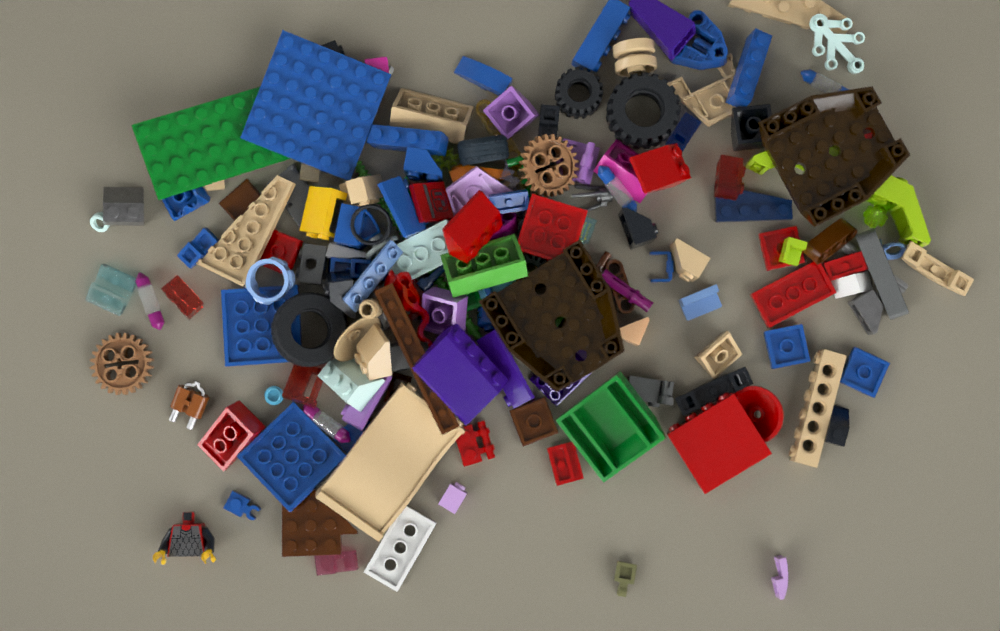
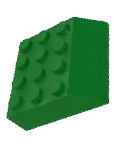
(611, 426)

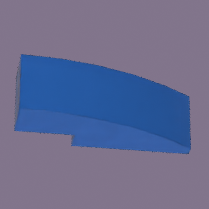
(483, 76)
(354, 266)

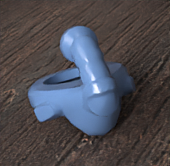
(890, 256)

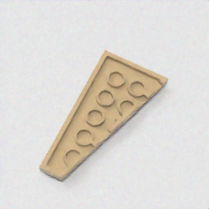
(791, 11)
(249, 234)

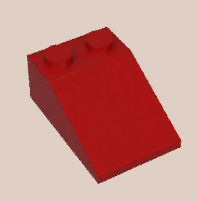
(660, 168)
(230, 434)

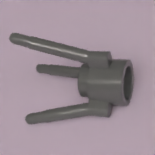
(601, 194)

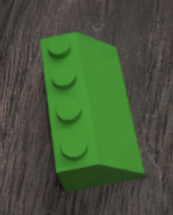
(493, 265)

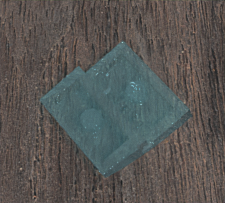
(111, 289)

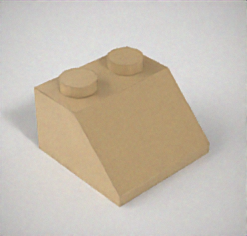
(688, 260)
(374, 354)

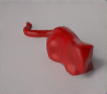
(409, 298)

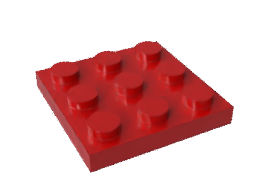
(550, 227)

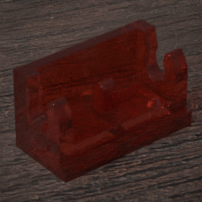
(182, 297)

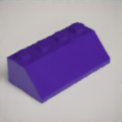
(516, 388)

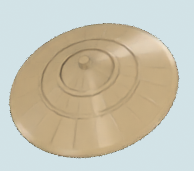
(346, 344)

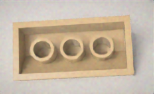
(432, 113)

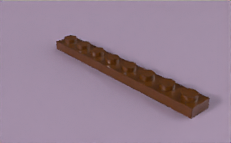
(413, 352)

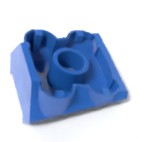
(186, 202)

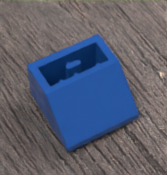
(421, 165)

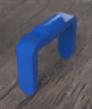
(669, 266)

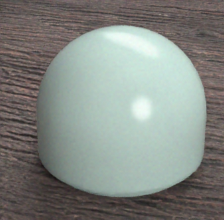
(93, 223)

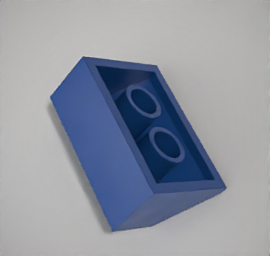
(401, 206)

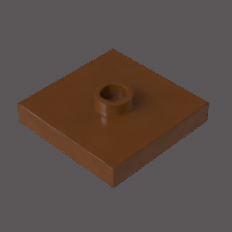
(533, 421)

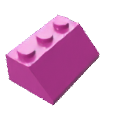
(618, 161)

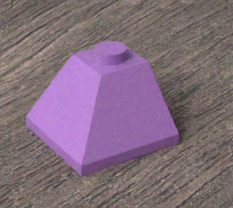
(511, 112)

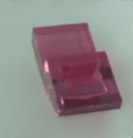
(336, 563)

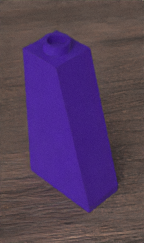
(663, 24)

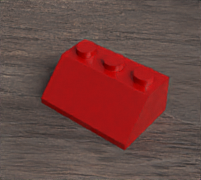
(472, 227)

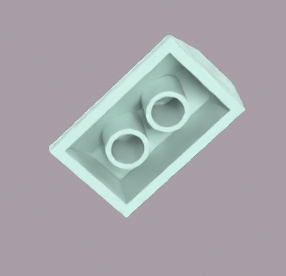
(349, 382)

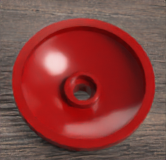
(763, 400)

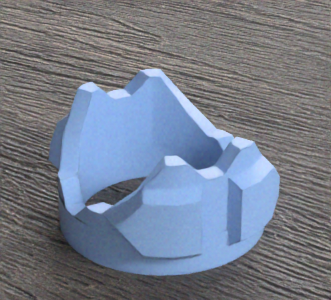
(252, 285)

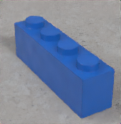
(601, 35)
(749, 68)
(400, 138)

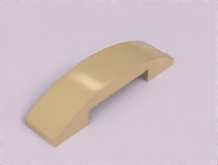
(936, 270)

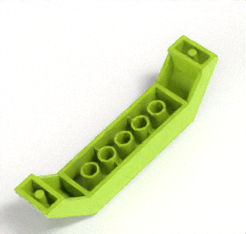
(893, 195)

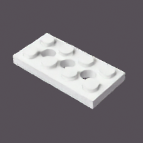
(404, 560)

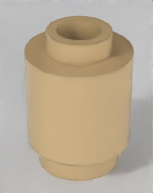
(370, 308)

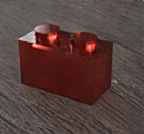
(729, 177)

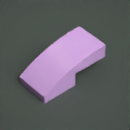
(780, 582)

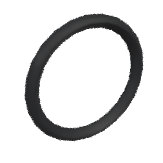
(365, 241)

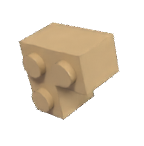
(362, 190)

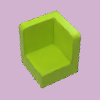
(792, 251)

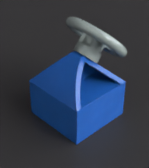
(364, 226)

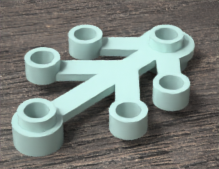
(835, 41)

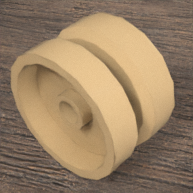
(634, 56)

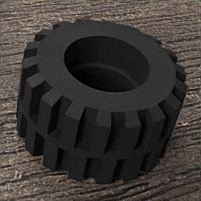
(583, 78)

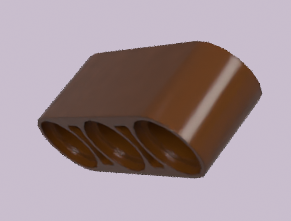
(830, 240)
(617, 297)

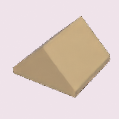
(719, 354)

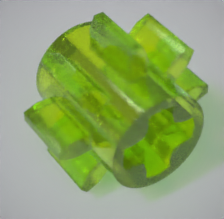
(448, 164)
(875, 216)

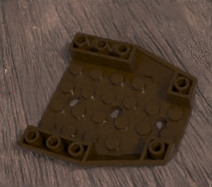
(825, 121)
(573, 292)

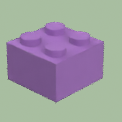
(444, 309)

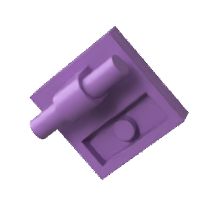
(587, 157)

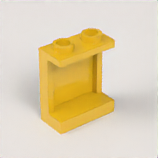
(319, 211)

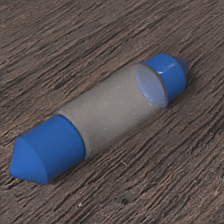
(821, 82)
(616, 188)

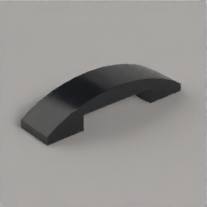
(548, 125)
(712, 390)

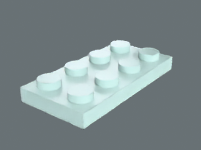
(422, 251)

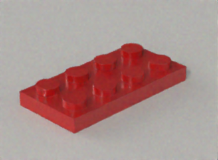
(792, 293)

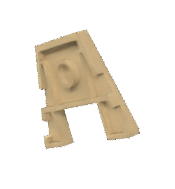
(710, 100)

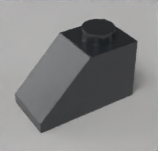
(838, 426)

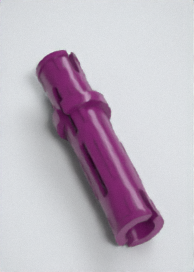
(627, 291)

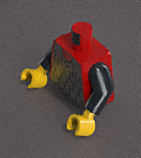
(187, 540)

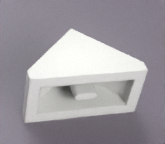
(852, 284)

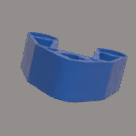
(710, 44)

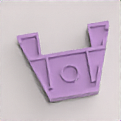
(467, 186)

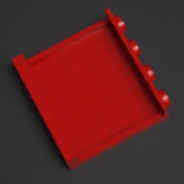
(718, 442)

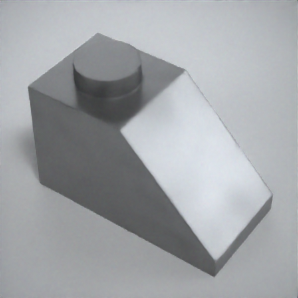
(868, 310)

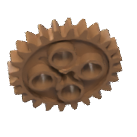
(555, 181)
(123, 380)

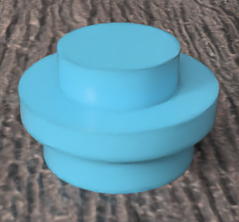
(273, 395)

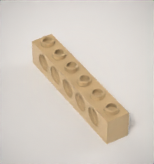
(821, 419)

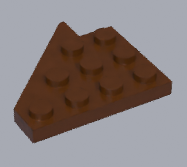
(313, 529)

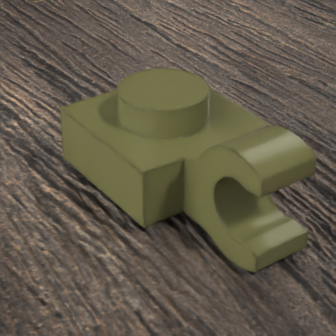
(624, 574)

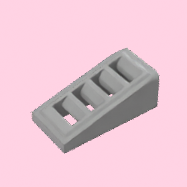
(340, 251)

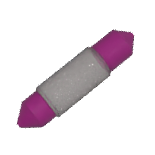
(149, 301)
(327, 424)

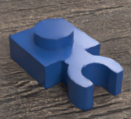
(239, 504)

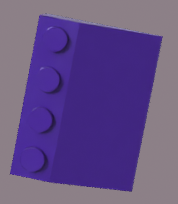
(460, 373)

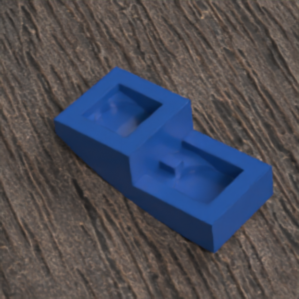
(197, 248)

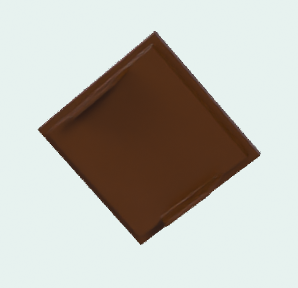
(239, 199)

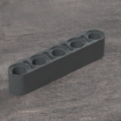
(882, 274)

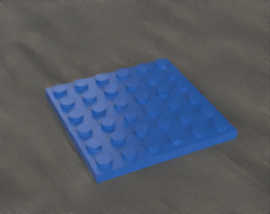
(315, 106)

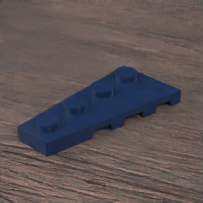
(753, 207)

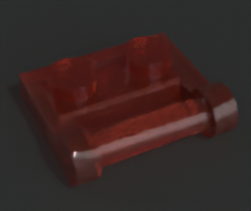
(298, 383)

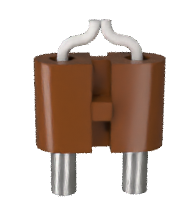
(189, 402)

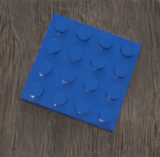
(249, 326)
(291, 457)

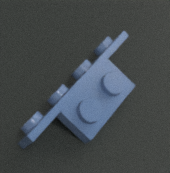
(372, 275)

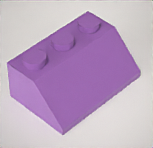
(360, 419)

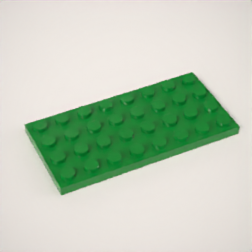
(201, 145)

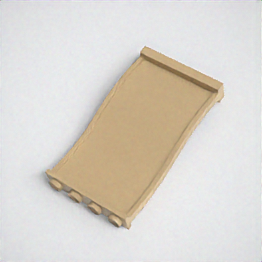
(387, 463)

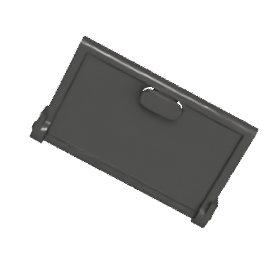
(298, 198)

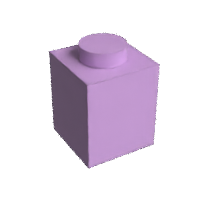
(453, 497)

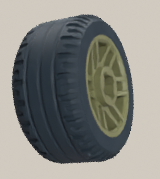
(483, 149)

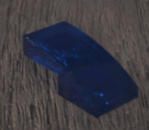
(684, 131)

